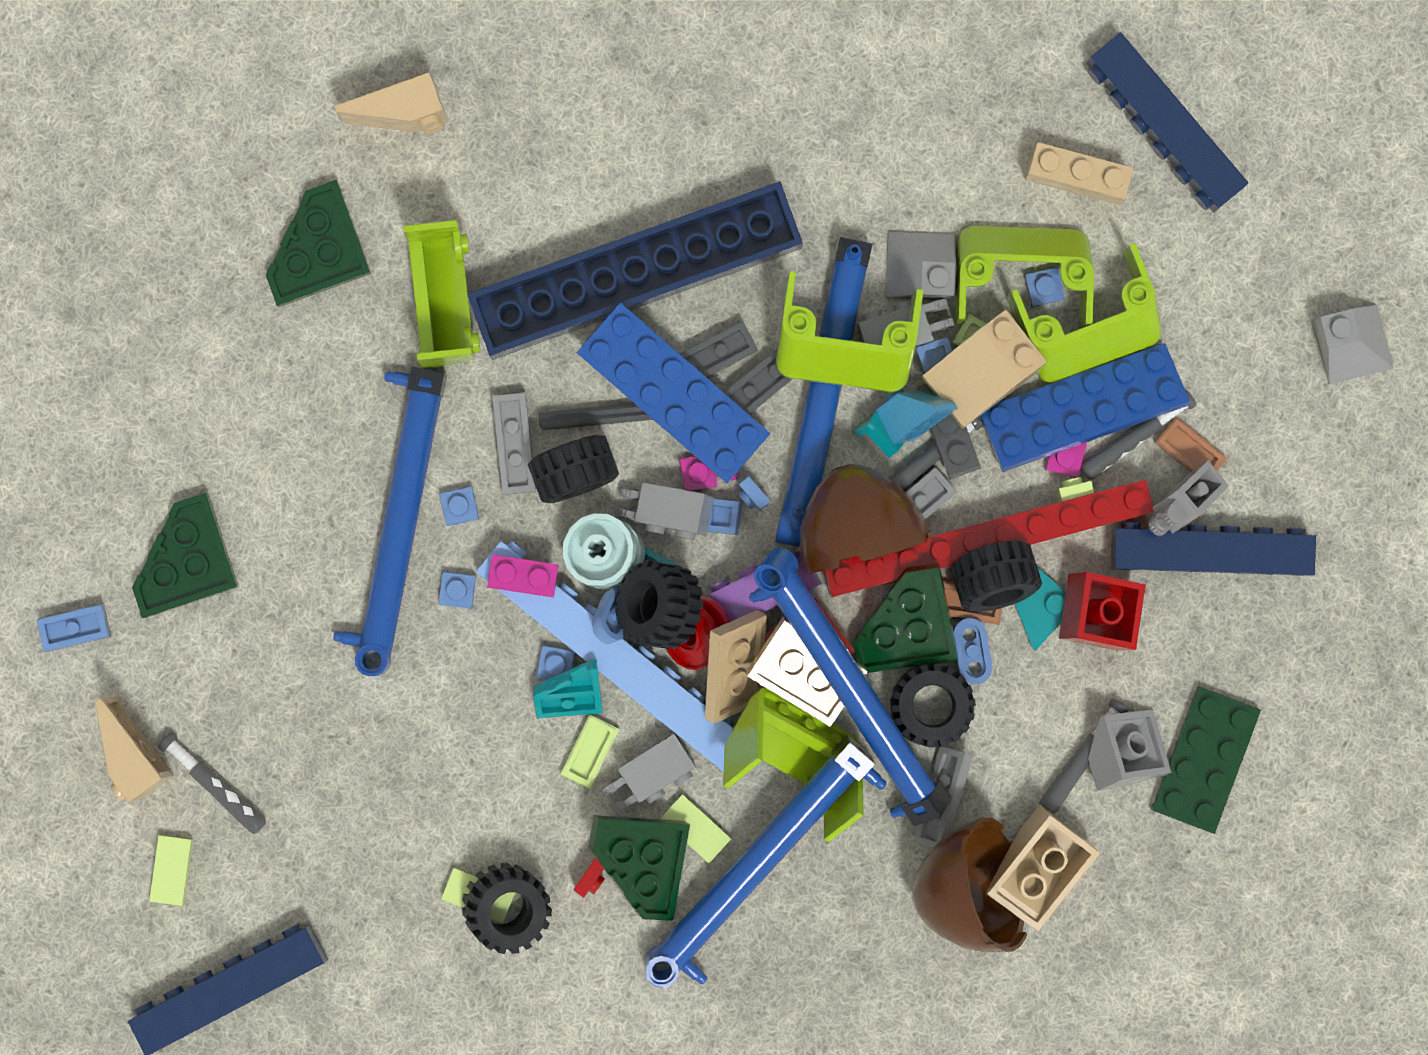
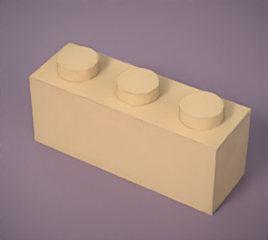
(1079, 173)

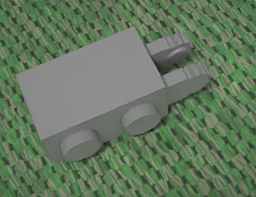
(875, 323)
(1187, 499)
(669, 509)
(652, 772)

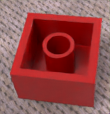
(1102, 611)

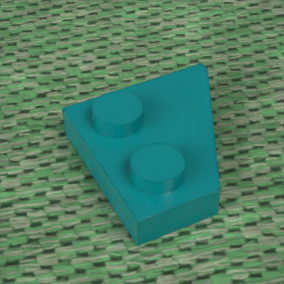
(1041, 611)
(570, 693)

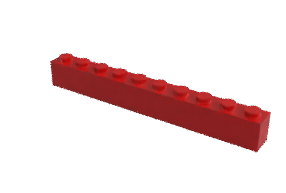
(1029, 526)

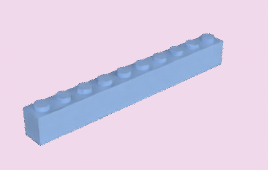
(622, 664)

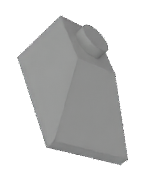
(922, 263)
(1352, 343)
(1127, 750)

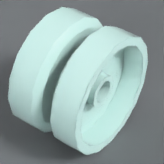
(585, 546)

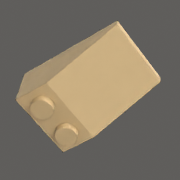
(403, 107)
(985, 368)
(128, 755)
(1041, 867)

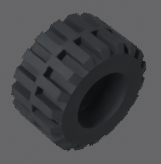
(573, 468)
(996, 576)
(659, 605)
(960, 715)
(521, 929)

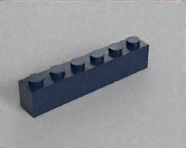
(1166, 123)
(1214, 551)
(227, 990)

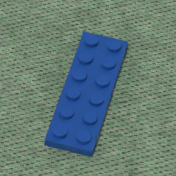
(673, 392)
(1084, 407)

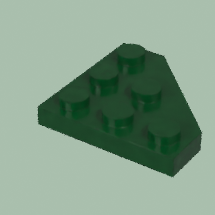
(317, 248)
(185, 560)
(909, 624)
(642, 860)

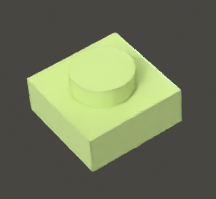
(1073, 489)

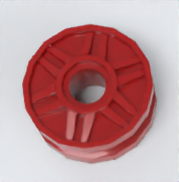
(695, 652)

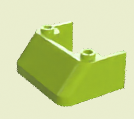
(983, 245)
(441, 293)
(1099, 342)
(843, 361)
(793, 743)

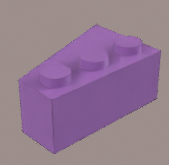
(735, 596)

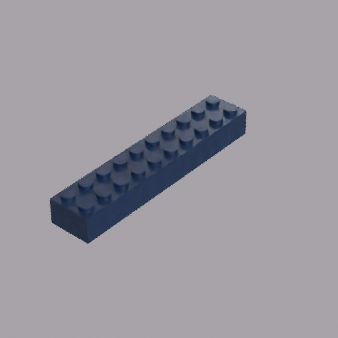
(635, 270)

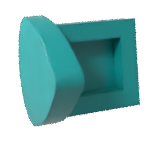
(876, 431)

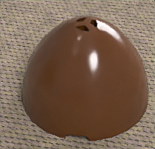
(857, 515)
(953, 888)

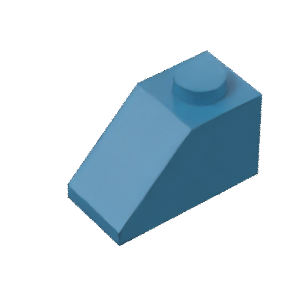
(912, 414)

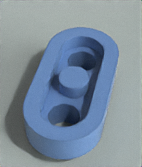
(605, 618)
(973, 650)

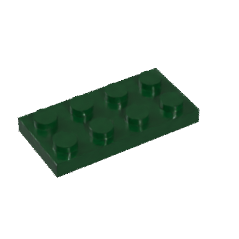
(1206, 759)

